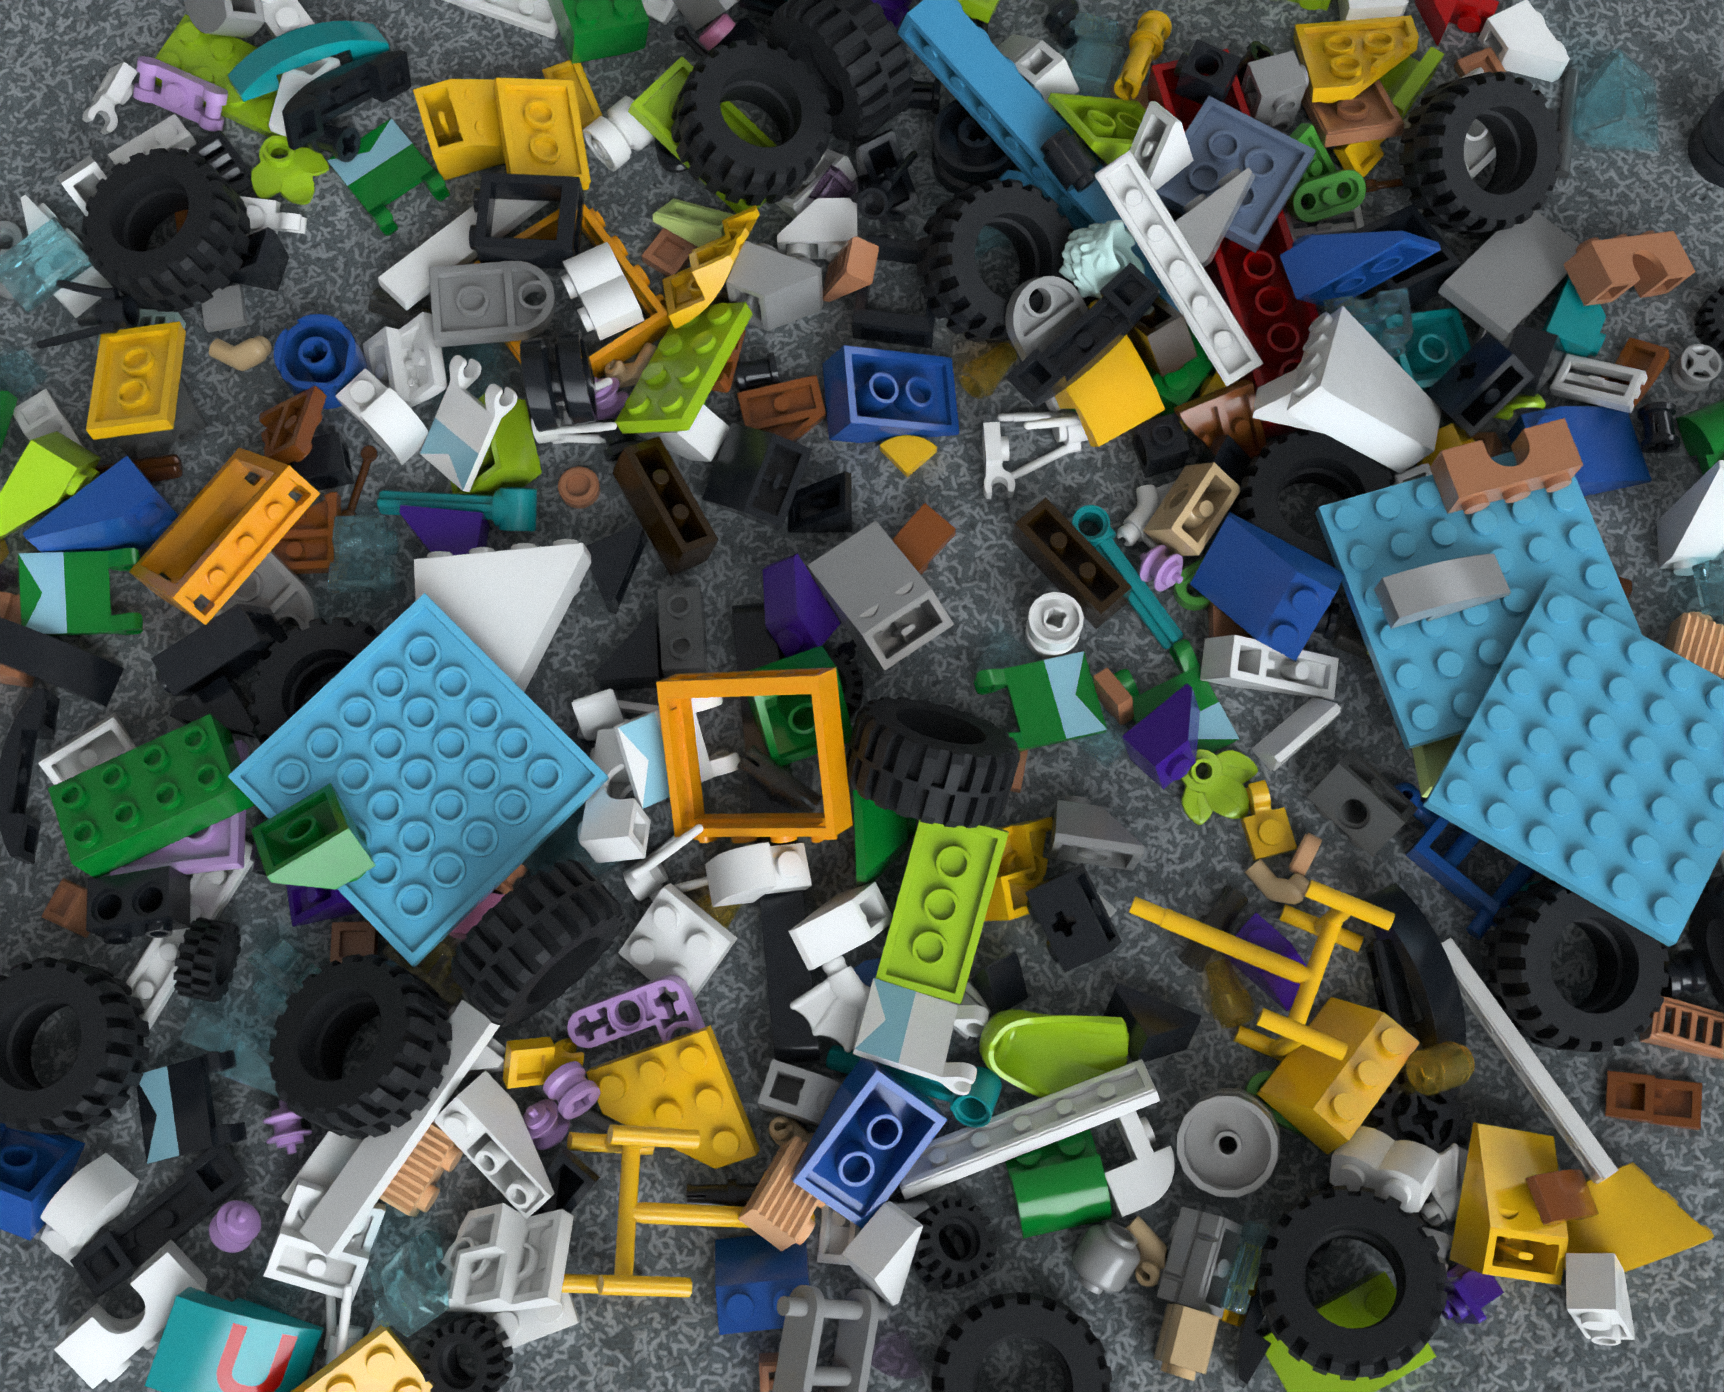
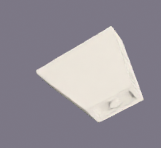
(1362, 395)
(506, 597)

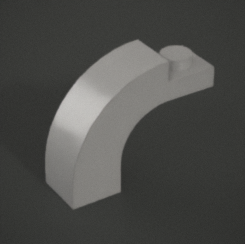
(226, 17)

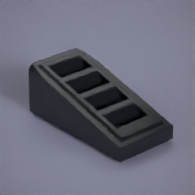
(219, 153)

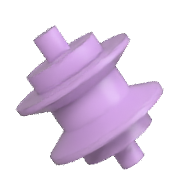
(609, 401)
(1161, 568)
(545, 1124)
(287, 1128)
(234, 1226)

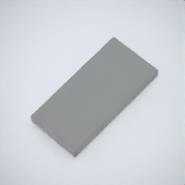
(1511, 274)

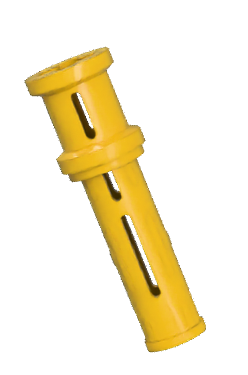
(1145, 46)

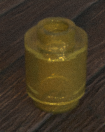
(1439, 1067)

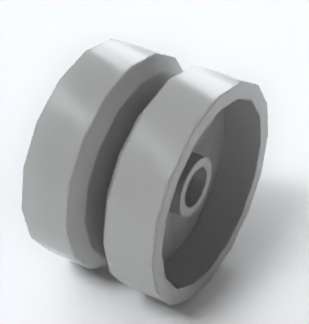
(1202, 1150)

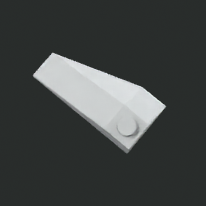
(1694, 525)

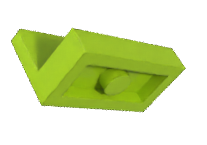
(1410, 78)

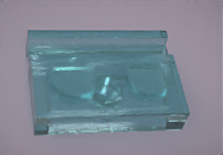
(39, 261)

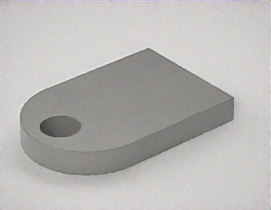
(487, 302)
(1038, 330)
(277, 588)

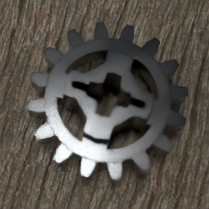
(1418, 1103)

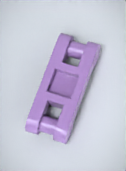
(180, 93)

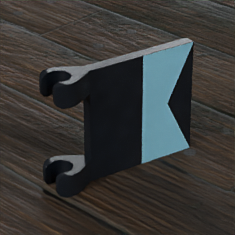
(180, 1110)

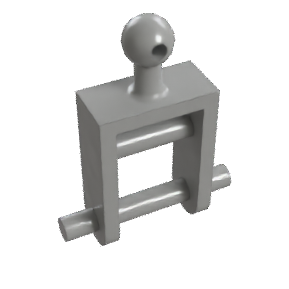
(802, 1334)

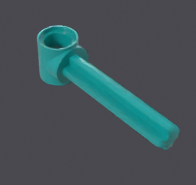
(508, 508)
(1141, 597)
(971, 1109)

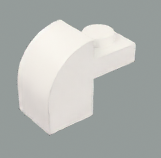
(384, 415)
(756, 870)
(1149, 1173)
(85, 1205)

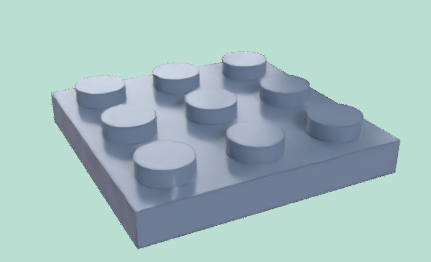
(1229, 140)

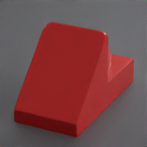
(1466, 14)

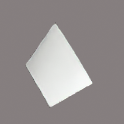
(507, 1260)

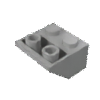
(775, 286)

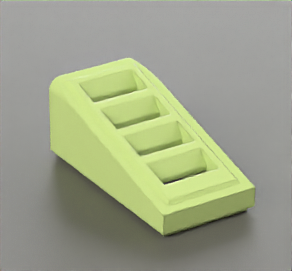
(691, 221)

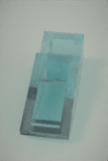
(221, 1035)

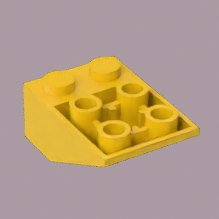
(461, 125)
(1496, 1214)

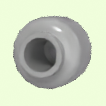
(1106, 1258)

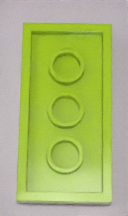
(212, 60)
(655, 110)
(683, 371)
(941, 909)

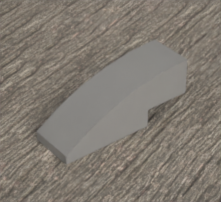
(1441, 589)

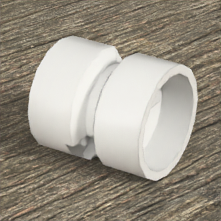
(616, 136)
(1053, 625)

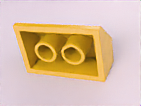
(1331, 1095)

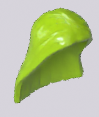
(1052, 1051)

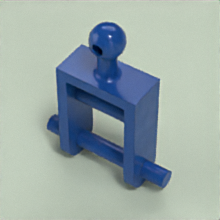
(1444, 868)

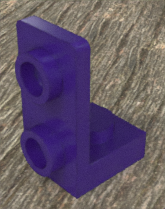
(1468, 1293)

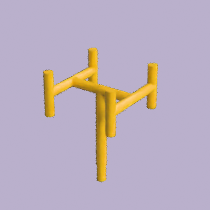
(1329, 931)
(632, 1143)

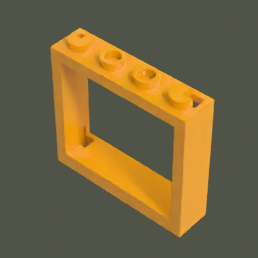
(653, 306)
(238, 547)
(683, 763)

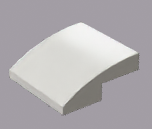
(408, 360)
(303, 1264)

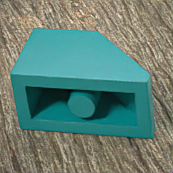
(1574, 323)

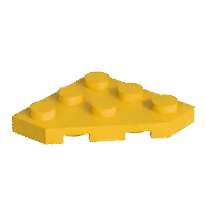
(1352, 54)
(680, 1087)

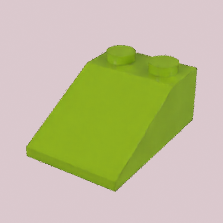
(1102, 122)
(43, 478)
(1353, 1307)

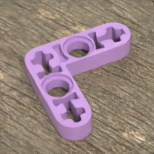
(651, 1013)

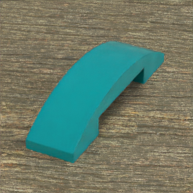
(300, 47)

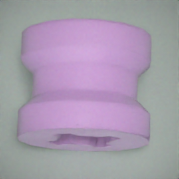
(571, 1090)

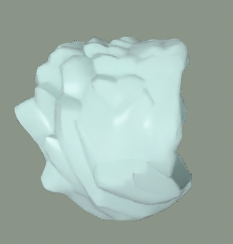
(1098, 255)

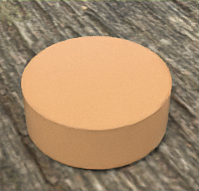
(1305, 854)

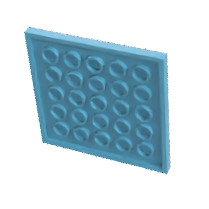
(1444, 666)
(1596, 765)
(435, 766)

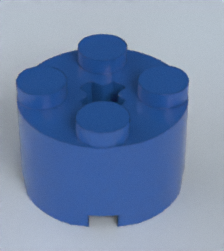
(318, 354)

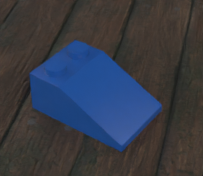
(1350, 262)
(888, 395)
(1604, 443)
(106, 515)
(1266, 585)
(867, 1141)

